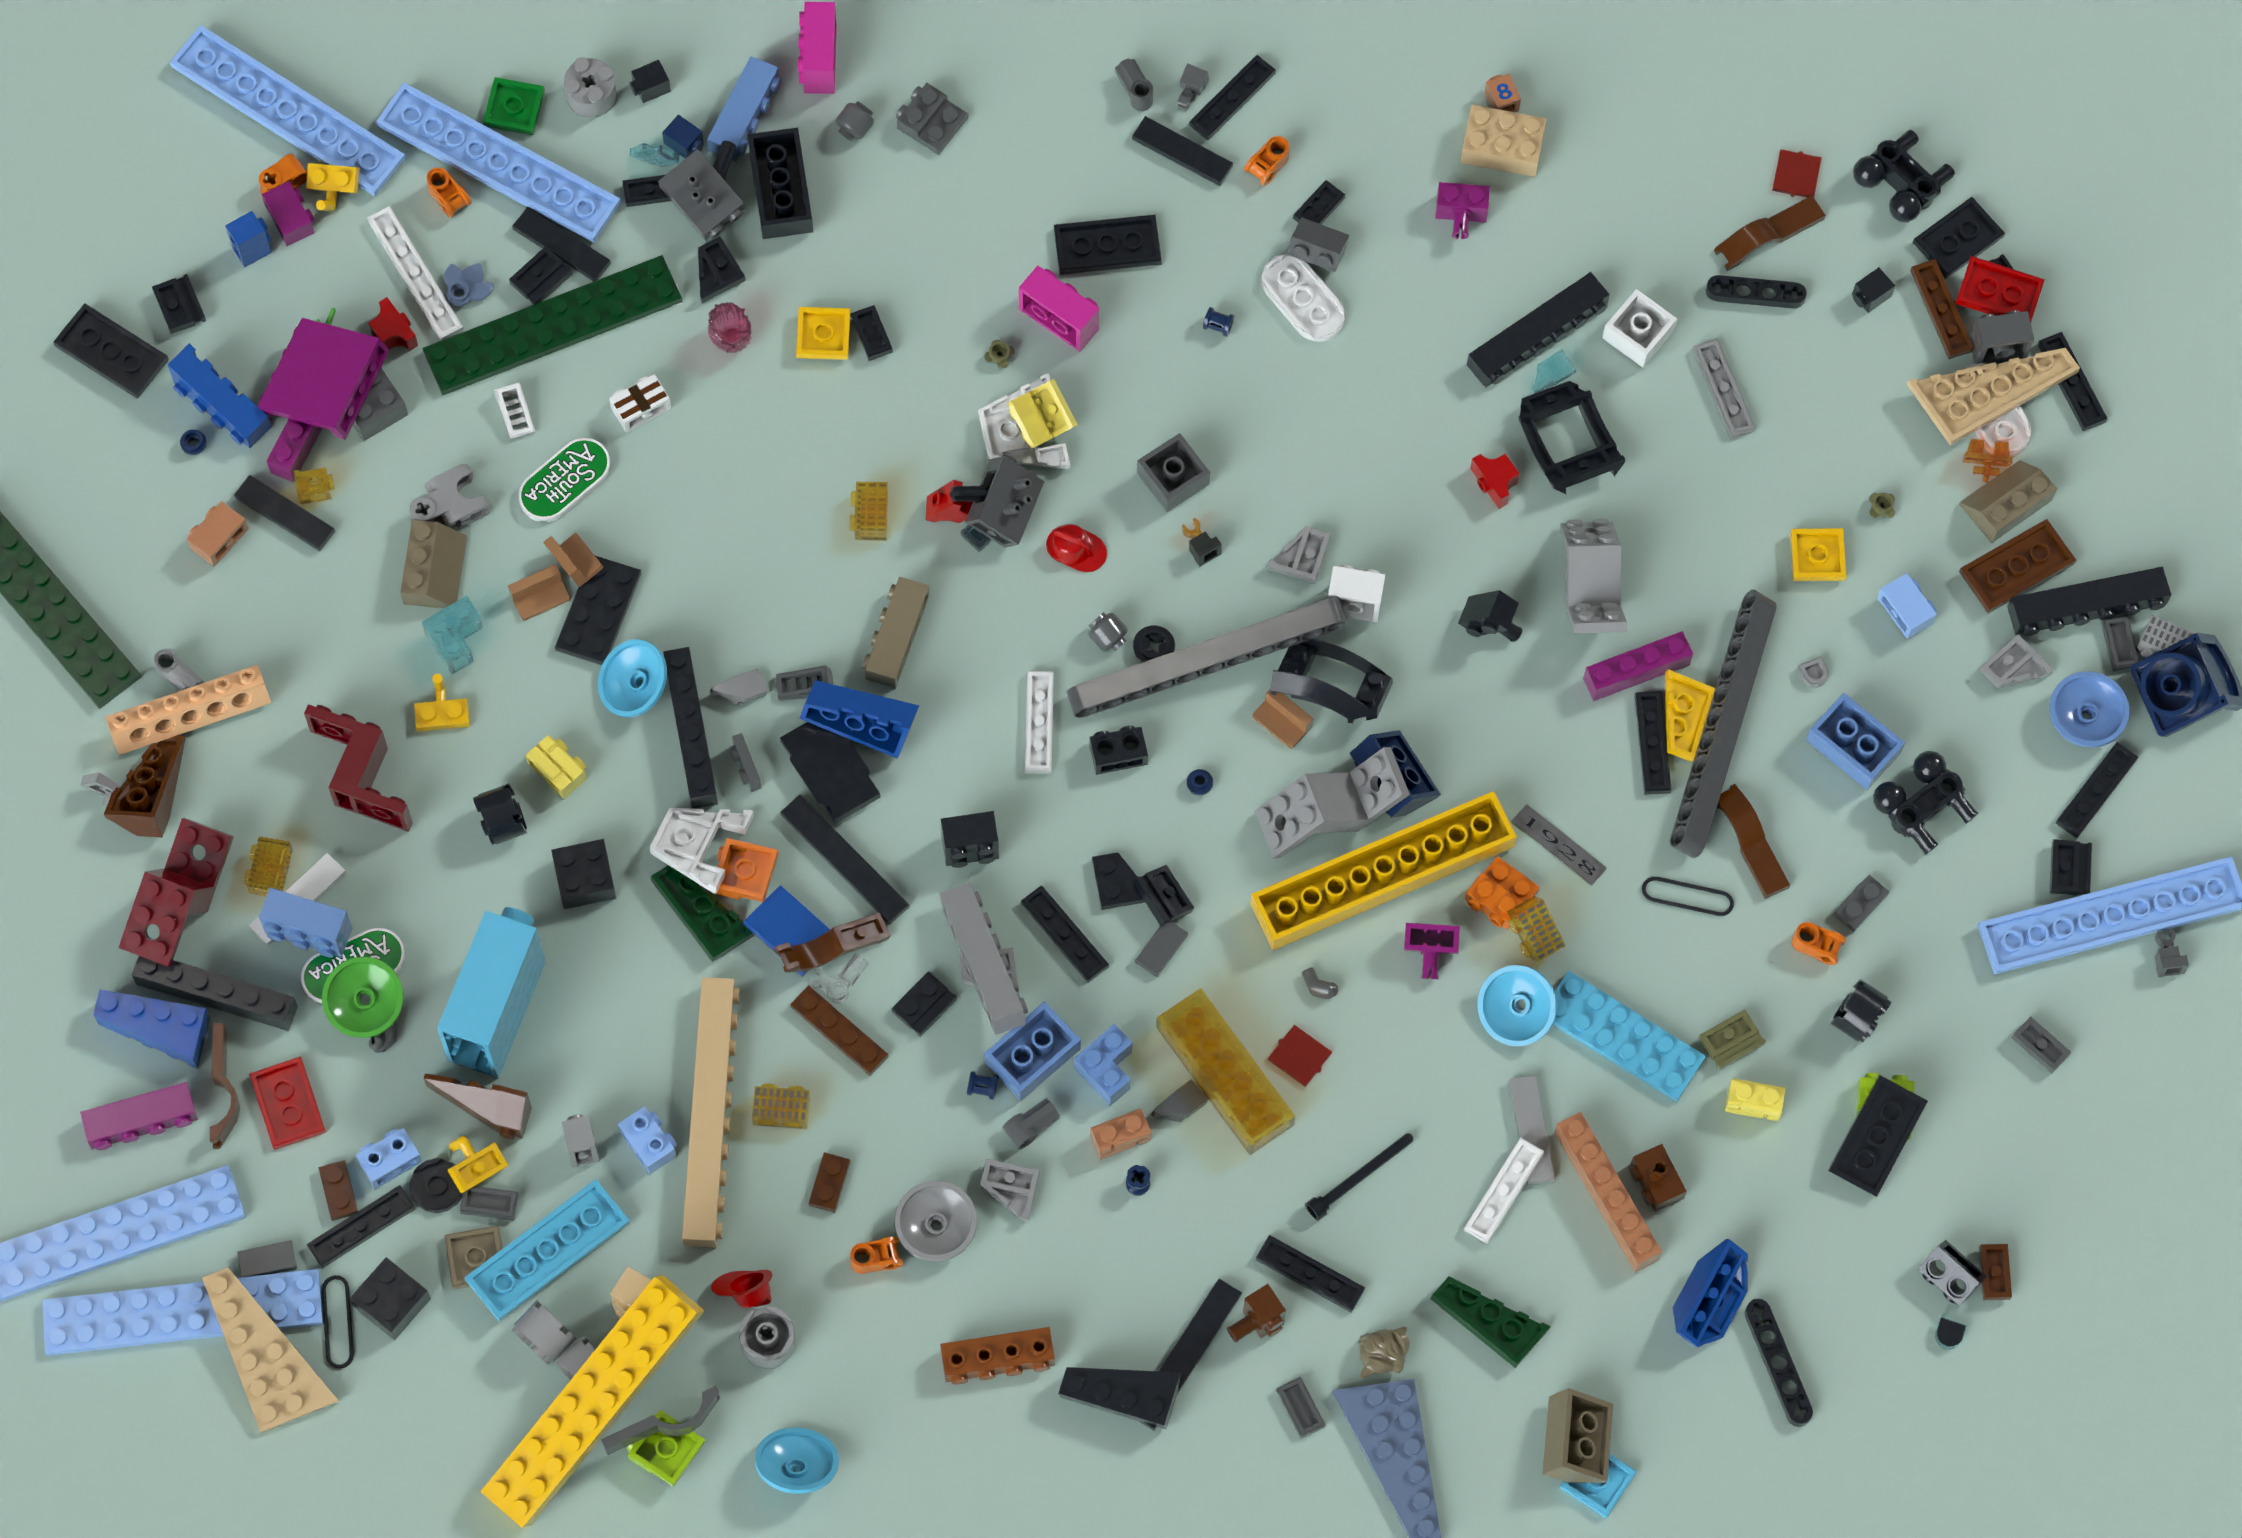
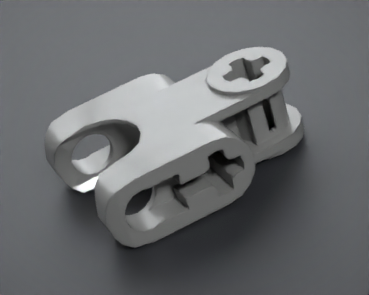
(445, 503)

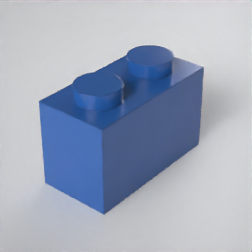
(249, 238)

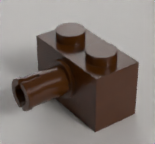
(1657, 1177)
(1263, 1314)

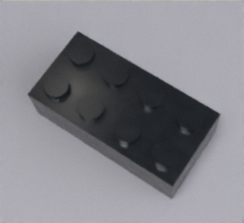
(780, 183)

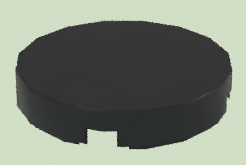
(434, 1187)

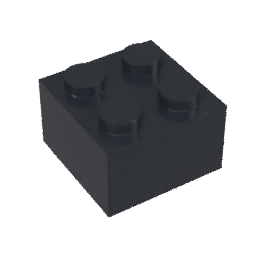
(970, 839)
(583, 874)
(390, 1298)

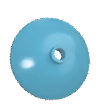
(623, 674)
(1500, 1005)
(796, 1460)

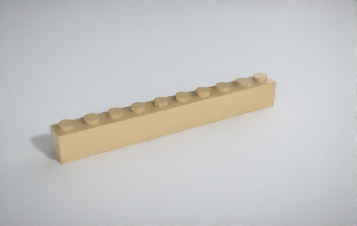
(709, 1112)

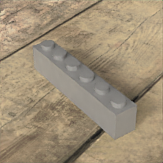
(983, 959)

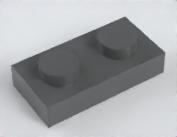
(748, 772)
(1861, 903)
(2041, 1045)

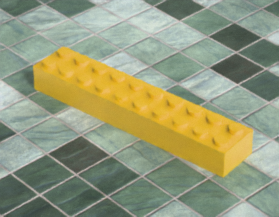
(1383, 870)
(592, 1401)

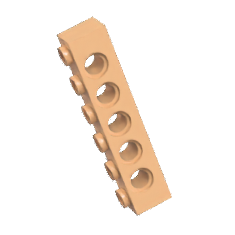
(188, 709)

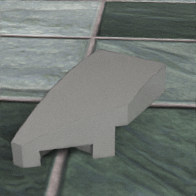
(741, 687)
(100, 784)

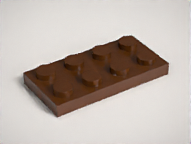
(2017, 566)

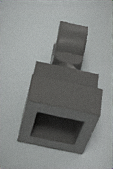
(1192, 82)
(2168, 957)

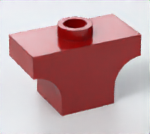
(392, 327)
(1495, 477)
(942, 508)

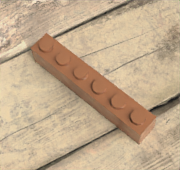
(1608, 1192)

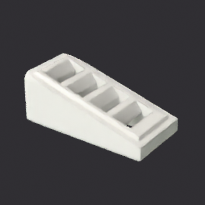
(507, 391)

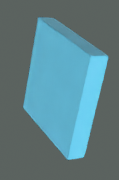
(1602, 1496)

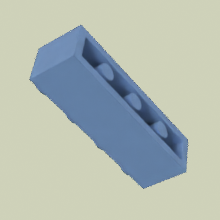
(745, 106)

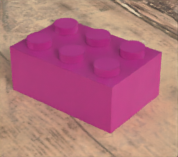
(817, 47)
(1059, 308)

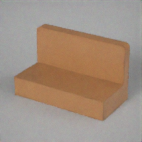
(575, 558)
(538, 592)
(1283, 718)

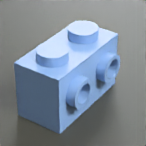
(1907, 605)
(647, 1139)
(388, 1157)

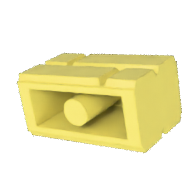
(557, 766)
(1754, 1099)

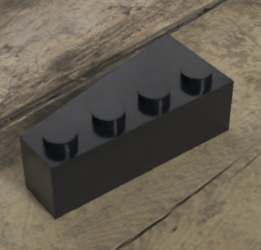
(1127, 1393)

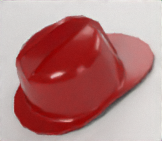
(1076, 548)
(745, 1287)

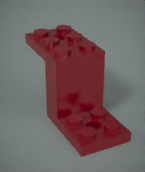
(358, 767)
(176, 892)

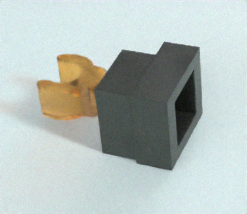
(1201, 545)

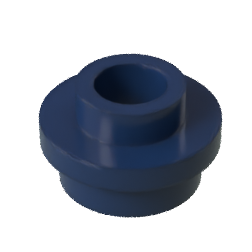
(193, 435)
(1199, 789)

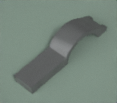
(653, 1425)

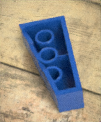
(217, 397)
(860, 716)
(155, 1023)

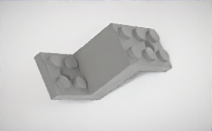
(1593, 576)
(1332, 802)

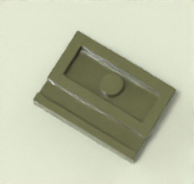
(1731, 1039)

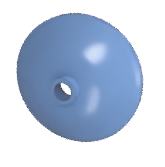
(2092, 695)

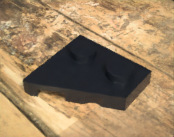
(717, 269)
(1115, 881)

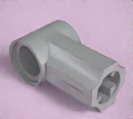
(178, 674)

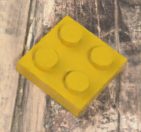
(823, 333)
(1818, 554)

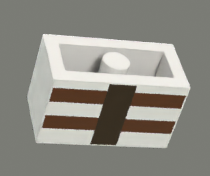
(639, 403)

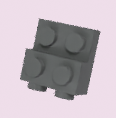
(930, 118)

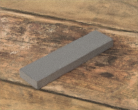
(1723, 389)
(1531, 1124)

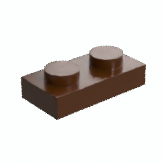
(829, 1182)
(338, 1190)
(1995, 1265)

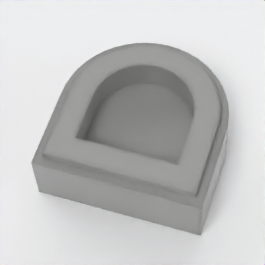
(1814, 672)

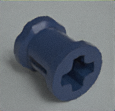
(1218, 321)
(975, 1079)
(1140, 1172)

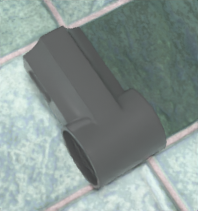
(1135, 84)
(1025, 1127)

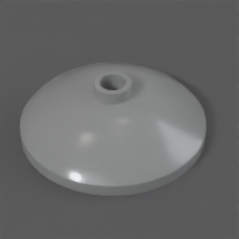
(930, 1204)

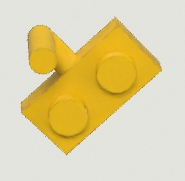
(333, 180)
(442, 712)
(476, 1165)

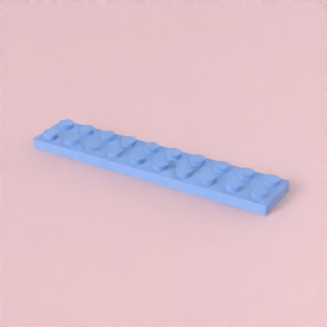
(286, 109)
(498, 162)
(2112, 915)
(118, 1232)
(171, 1313)

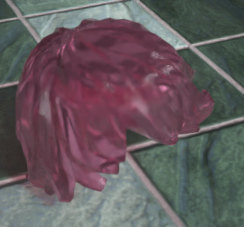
(729, 327)

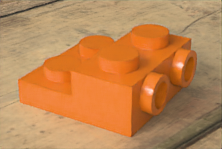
(746, 869)
(1499, 891)

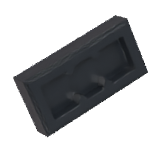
(1320, 203)
(871, 332)

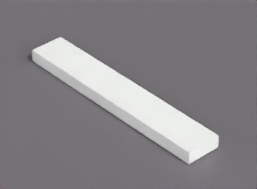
(415, 273)

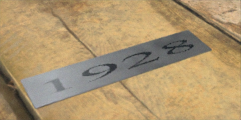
(1559, 844)

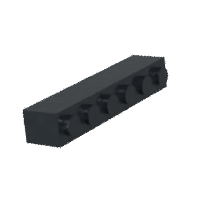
(1538, 329)
(2089, 601)
(690, 728)
(217, 992)

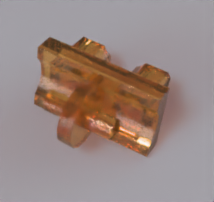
(1999, 458)

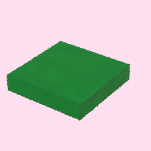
(513, 106)

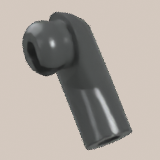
(1318, 987)
(384, 1040)

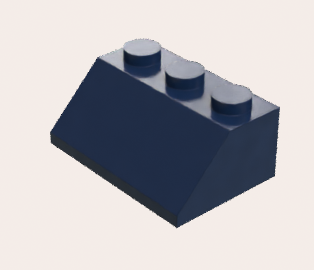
(1417, 780)

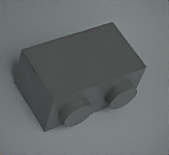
(1318, 244)

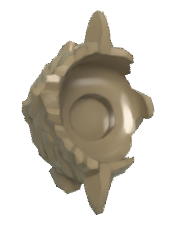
(1383, 1351)

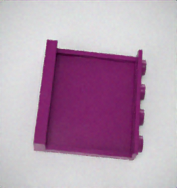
(324, 376)

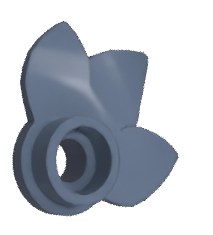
(468, 282)

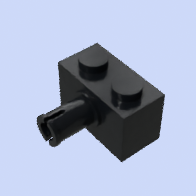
(1490, 614)

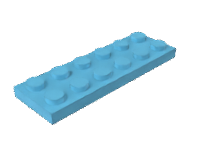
(1625, 1037)
(547, 1250)

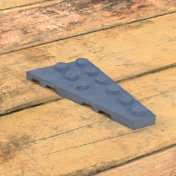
(1392, 1438)

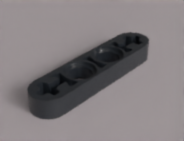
(1756, 287)

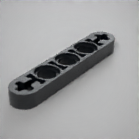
(1778, 1376)

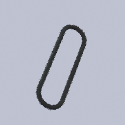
(1689, 886)
(349, 1321)

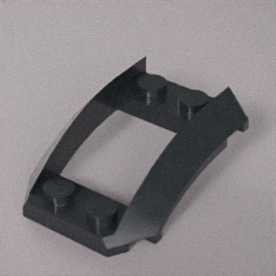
(1582, 466)
(1293, 679)

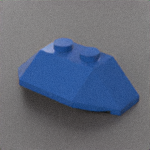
(1712, 1294)

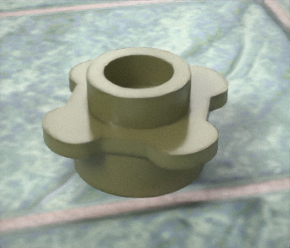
(1002, 347)
(1882, 498)

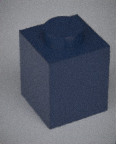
(683, 137)

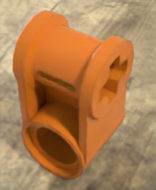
(1266, 163)
(283, 171)
(449, 195)
(1819, 944)
(878, 1256)

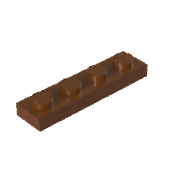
(1942, 309)
(839, 1030)

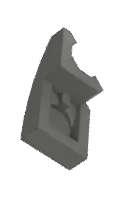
(1182, 1102)

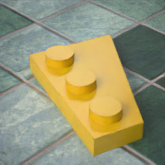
(1686, 713)

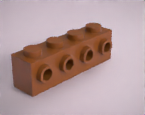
(997, 1355)

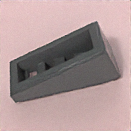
(814, 673)

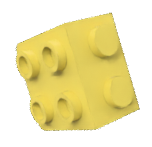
(1042, 414)

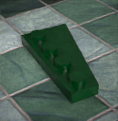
(706, 919)
(1500, 1328)

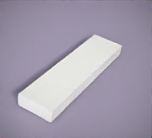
(1039, 722)
(311, 886)
(1504, 1191)

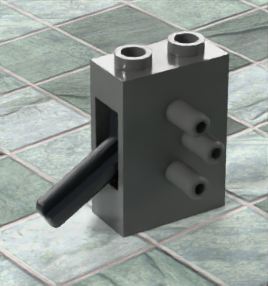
(703, 193)
(1001, 501)

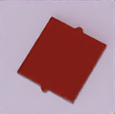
(1796, 173)
(1299, 1055)

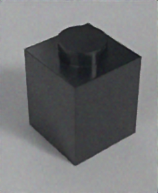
(650, 81)
(1873, 290)

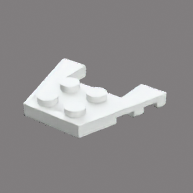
(1004, 435)
(687, 837)

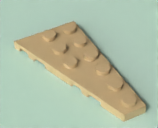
(1980, 394)
(270, 1368)

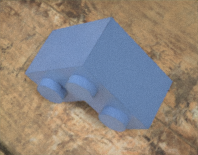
(1100, 1061)

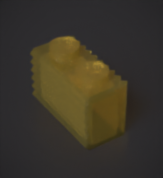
(269, 865)

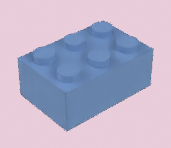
(1855, 741)
(305, 923)
(1032, 1051)

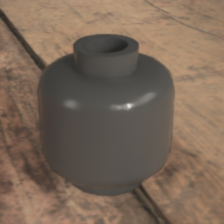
(855, 120)
(1108, 632)

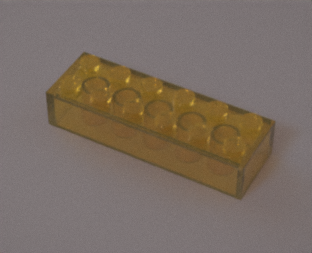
(1225, 1071)

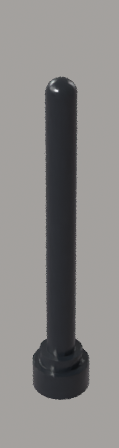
(1318, 1206)

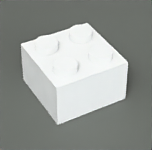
(1639, 328)
(1358, 591)

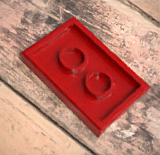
(1998, 289)
(287, 1103)

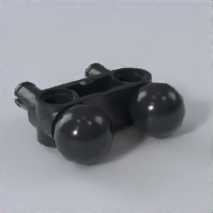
(1903, 175)
(1922, 806)

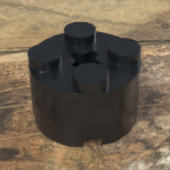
(501, 814)
(1860, 1010)

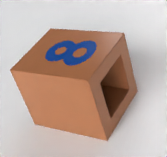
(1502, 93)

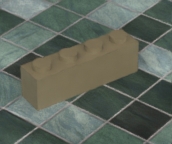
(896, 632)

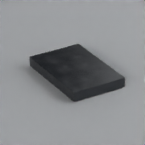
(1958, 236)

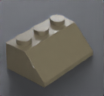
(2009, 499)
(433, 565)
(1577, 1437)

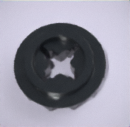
(1157, 635)

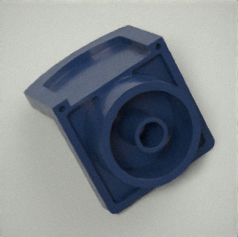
(2187, 683)

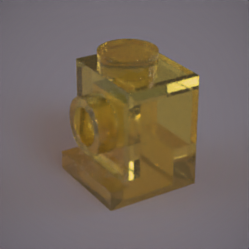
(314, 492)

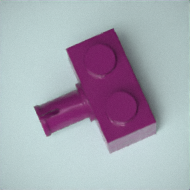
(1462, 205)
(1431, 942)

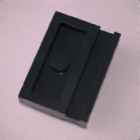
(540, 276)
(178, 304)
(2070, 867)
(1163, 895)
(924, 1004)

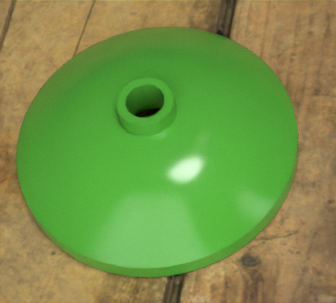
(349, 984)

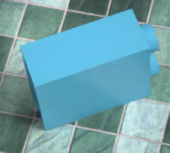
(492, 992)

